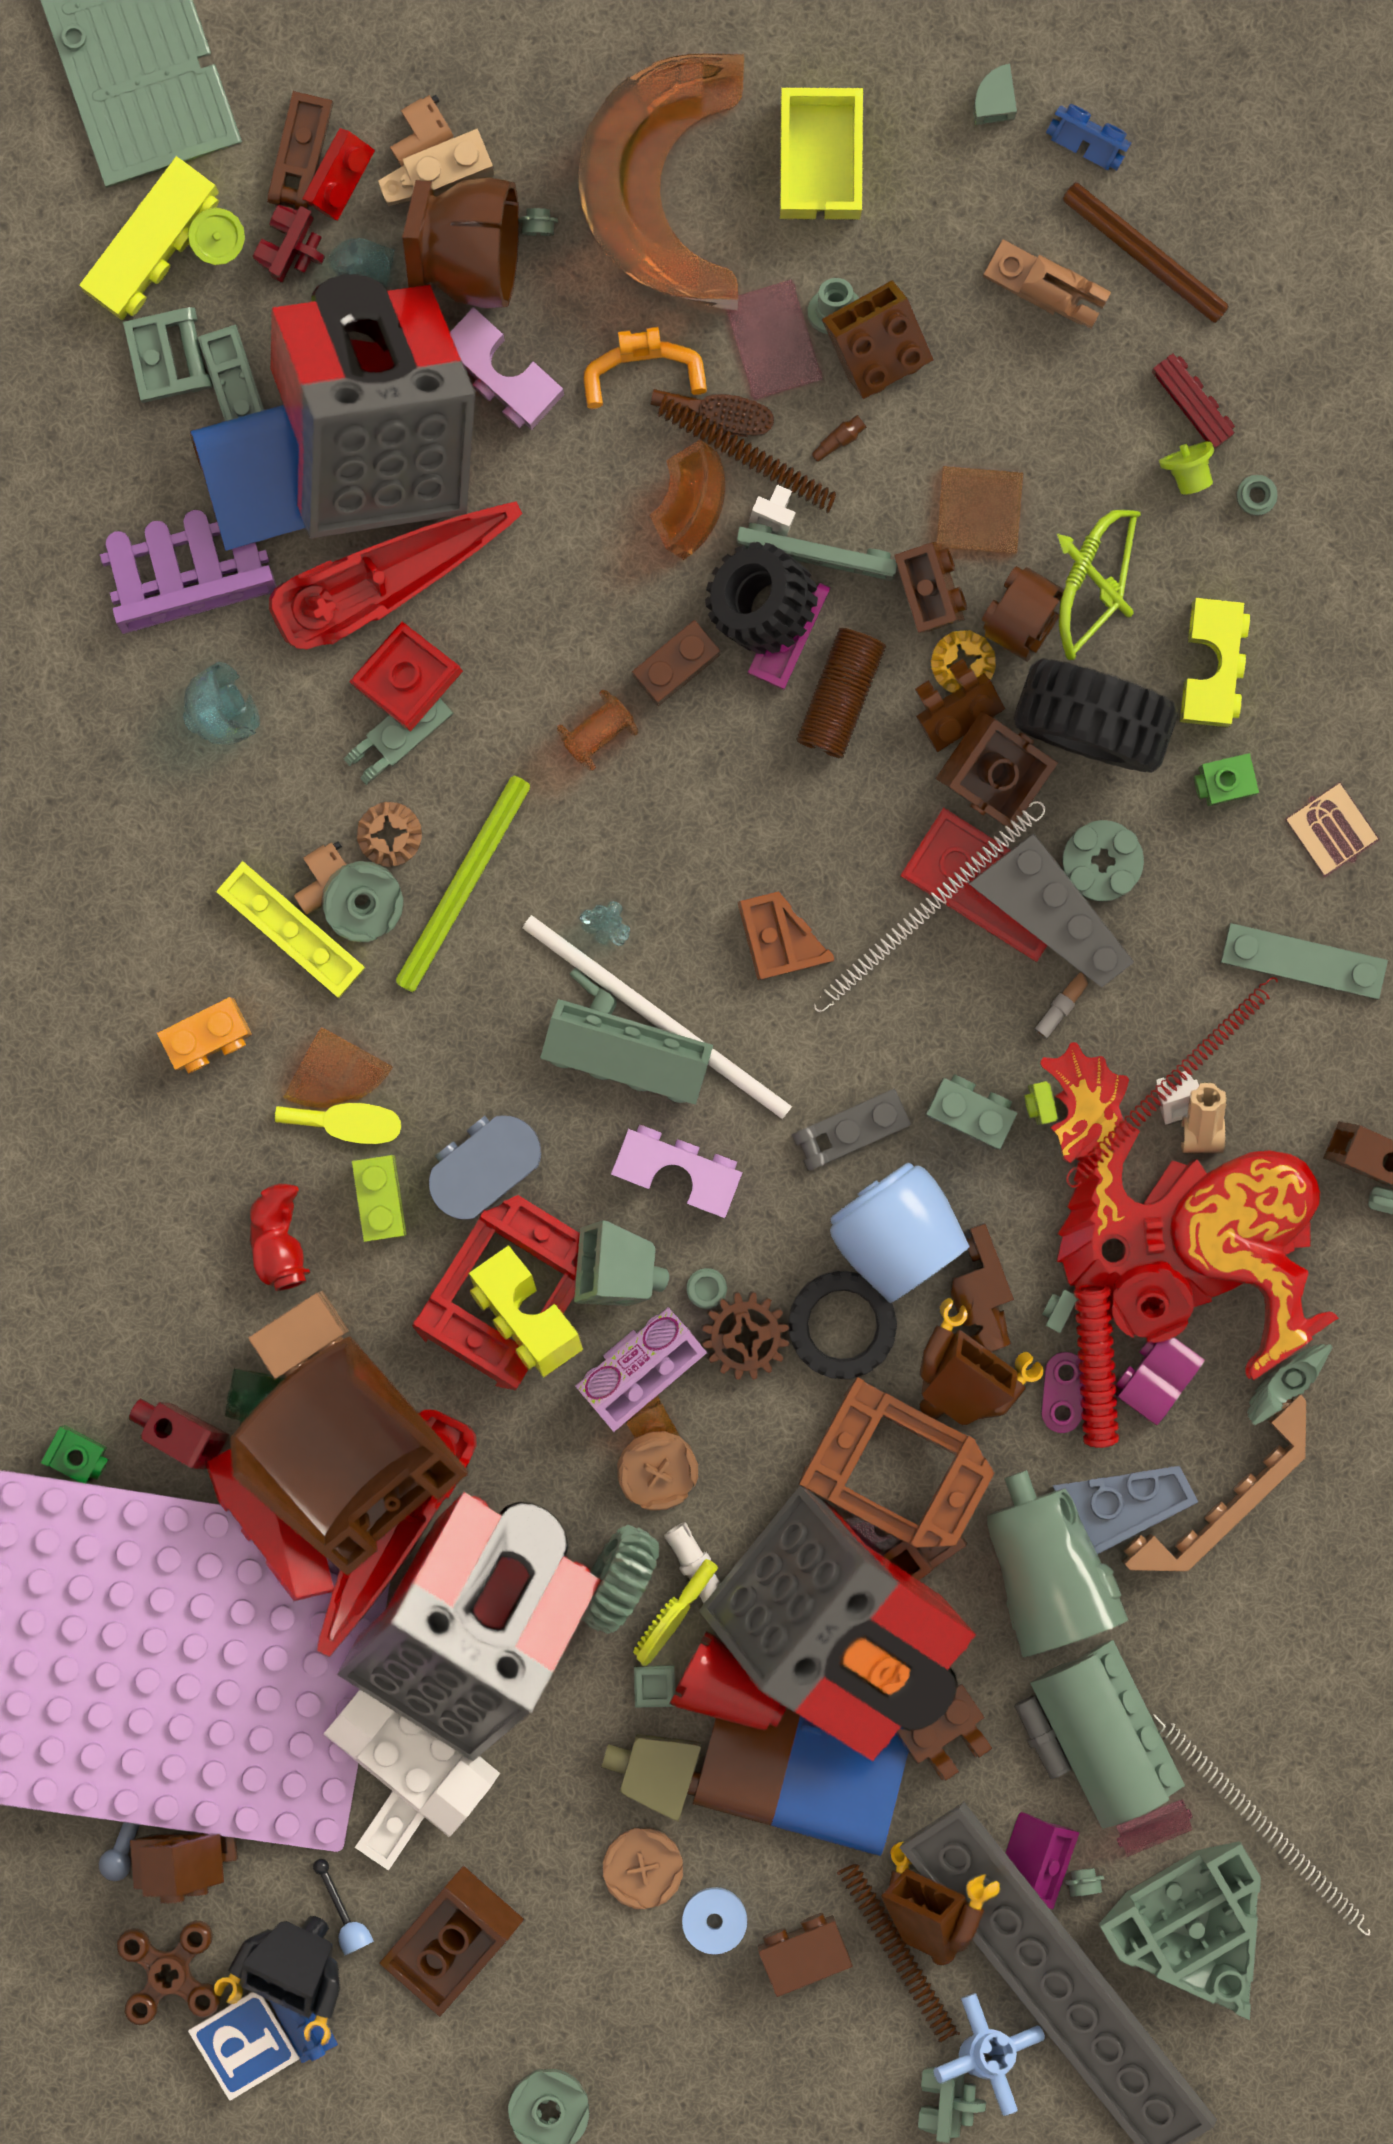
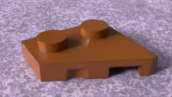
(778, 937)

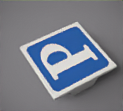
(243, 2044)

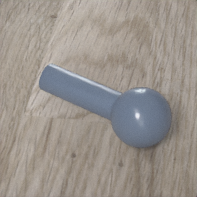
(115, 1862)

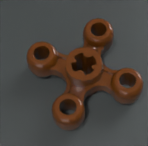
(155, 1960)

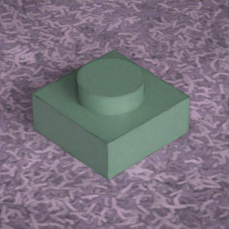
(1059, 1309)

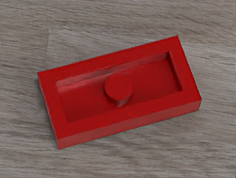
(338, 174)

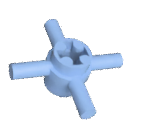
(990, 2041)

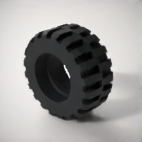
(1096, 715)

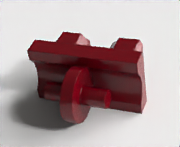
(295, 226)

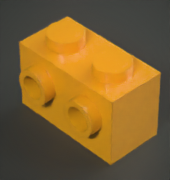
(204, 1034)

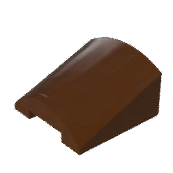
(341, 1454)

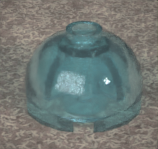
(217, 707)

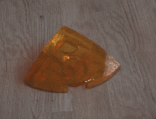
(335, 1073)

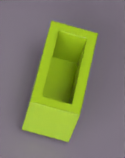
(379, 1198)

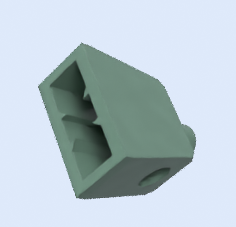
(616, 1267)

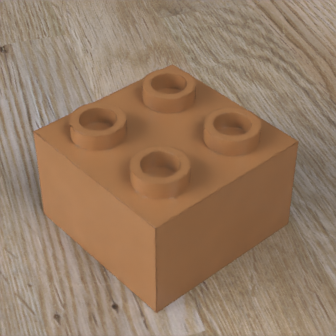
(299, 1335)

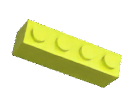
(149, 239)

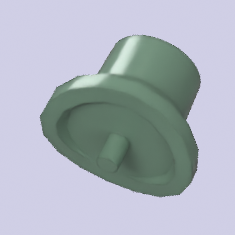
(832, 296)

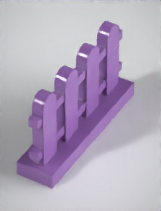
(174, 599)

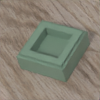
(654, 1685)

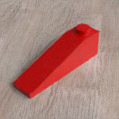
(288, 1555)

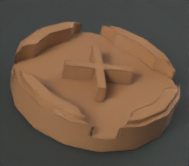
(657, 1470)
(642, 1868)

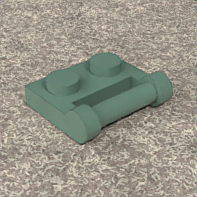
(154, 358)

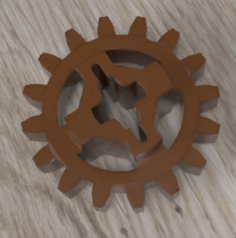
(763, 1332)

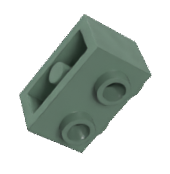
(971, 1113)

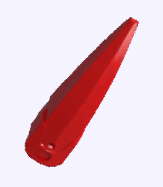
(369, 584)
(361, 1588)

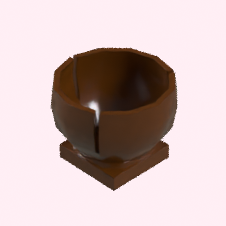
(464, 240)

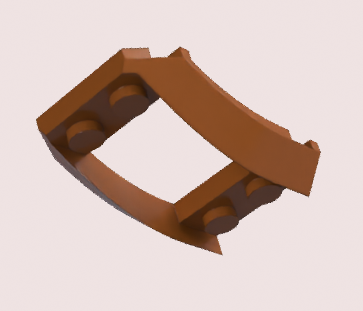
(846, 1441)

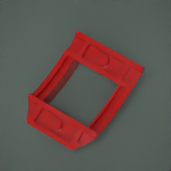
(469, 1336)

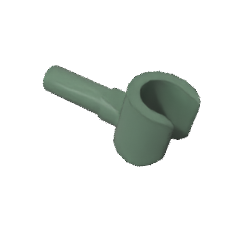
(603, 1000)

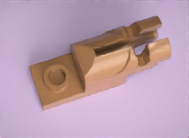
(1045, 284)

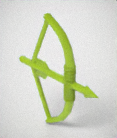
(1110, 591)

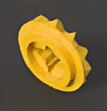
(946, 653)

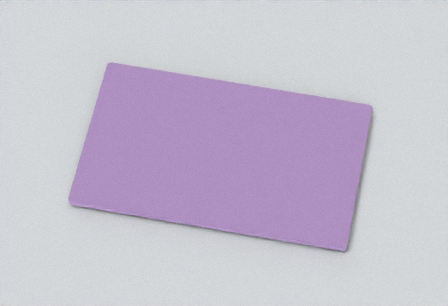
(164, 1670)

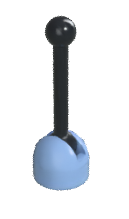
(352, 1934)

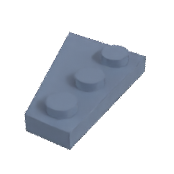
(1129, 1503)

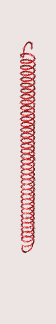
(1170, 1084)

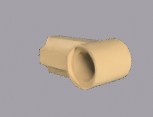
(1205, 1121)

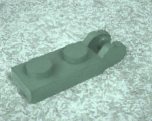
(396, 741)

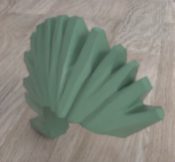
(1287, 1381)

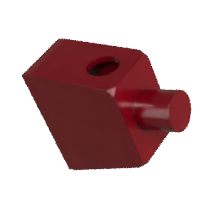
(191, 1438)

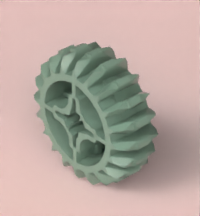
(624, 1573)

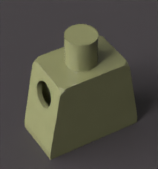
(655, 1771)

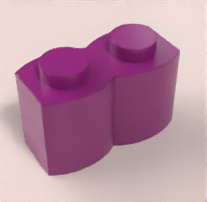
(1158, 1378)

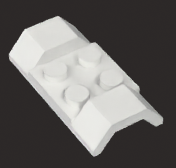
(412, 1762)

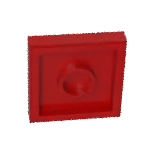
(406, 676)

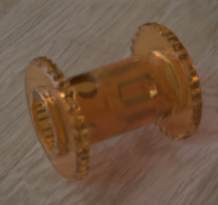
(597, 730)

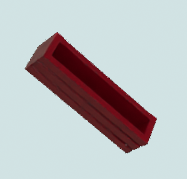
(1192, 401)

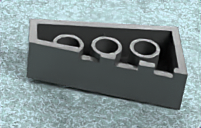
(1047, 903)

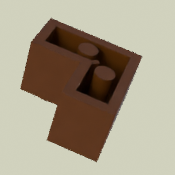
(176, 1865)

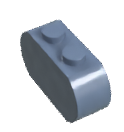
(484, 1166)

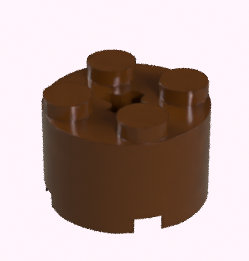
(1024, 613)

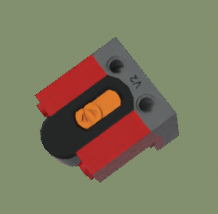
(838, 1629)

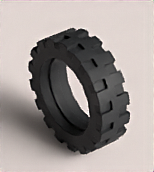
(816, 1359)

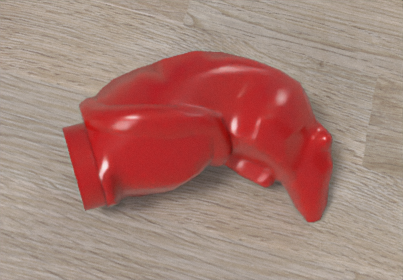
(276, 1254)

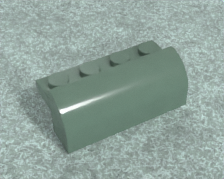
(1108, 1735)

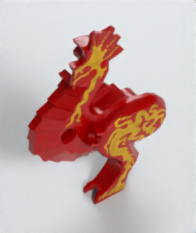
(1208, 1225)

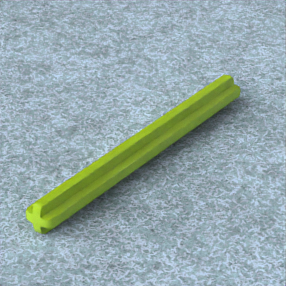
(463, 883)

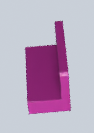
(1041, 1854)

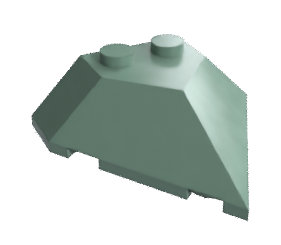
(1194, 1925)

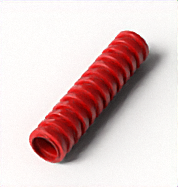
(1096, 1365)

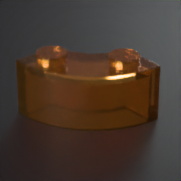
(692, 499)

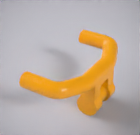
(637, 348)

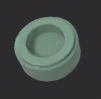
(706, 1288)

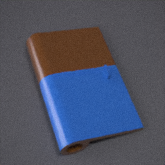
(251, 475)
(801, 1781)

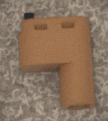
(427, 127)
(322, 863)

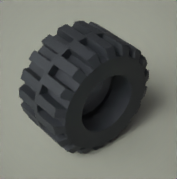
(739, 583)

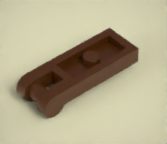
(300, 147)

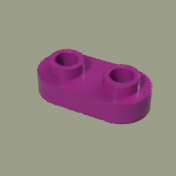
(1061, 1392)

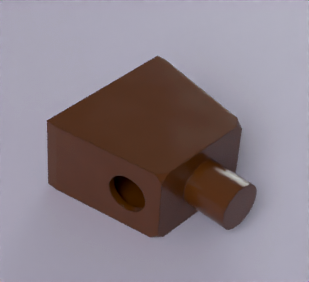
(1364, 1153)

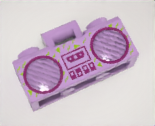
(640, 1368)

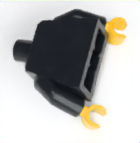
(290, 1969)

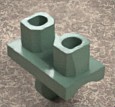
(953, 2102)

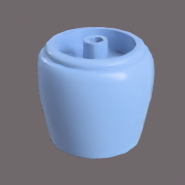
(899, 1231)

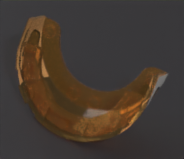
(624, 168)

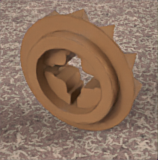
(404, 845)

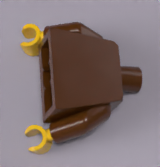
(968, 1378)
(932, 1915)

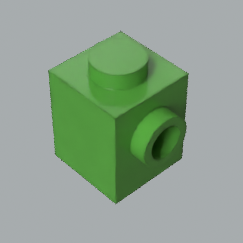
(1226, 780)

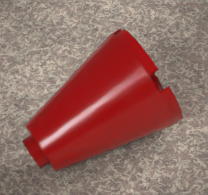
(723, 1689)

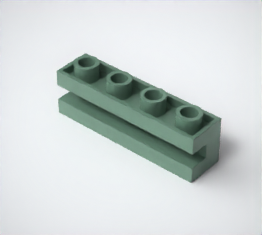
(626, 1052)

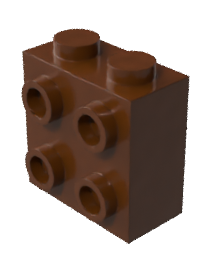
(877, 339)

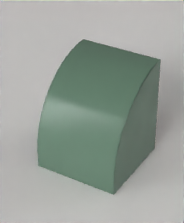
(995, 97)

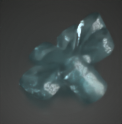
(606, 923)

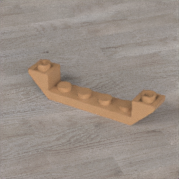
(1153, 1556)

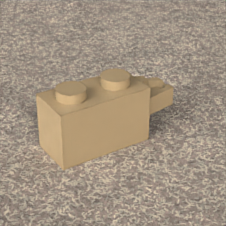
(442, 164)

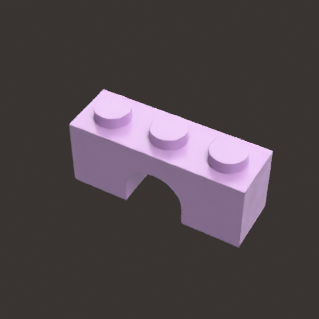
(526, 395)
(712, 1180)

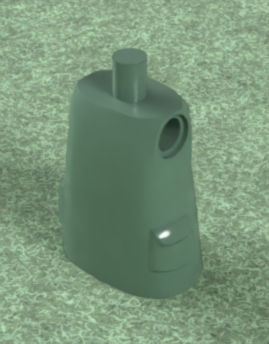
(1051, 1570)

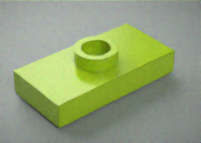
(1040, 1103)

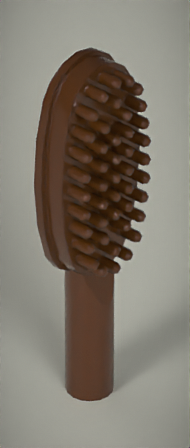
(733, 412)

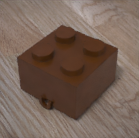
(996, 770)

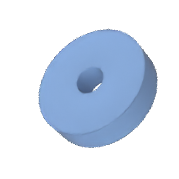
(720, 1902)

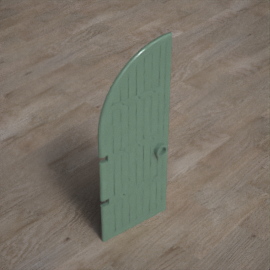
(141, 83)

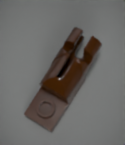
(983, 1292)

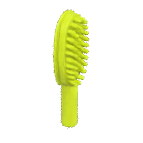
(347, 1121)
(673, 1615)

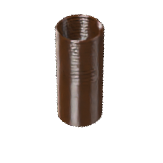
(837, 704)

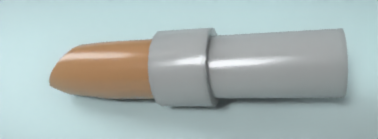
(1062, 1005)

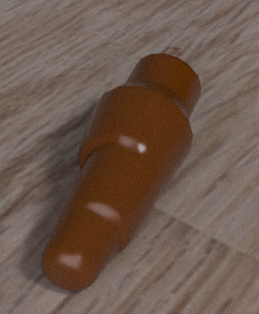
(841, 436)

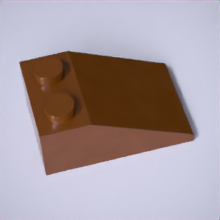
(451, 1941)

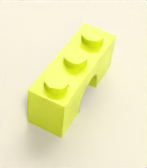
(1221, 628)
(543, 1338)

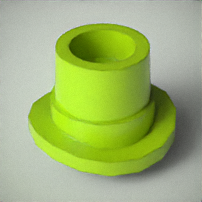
(216, 236)
(1190, 467)

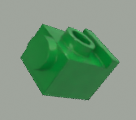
(68, 1440)

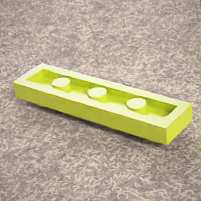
(290, 929)

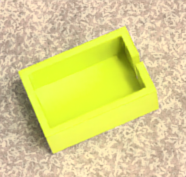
(821, 153)

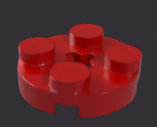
(1152, 1281)

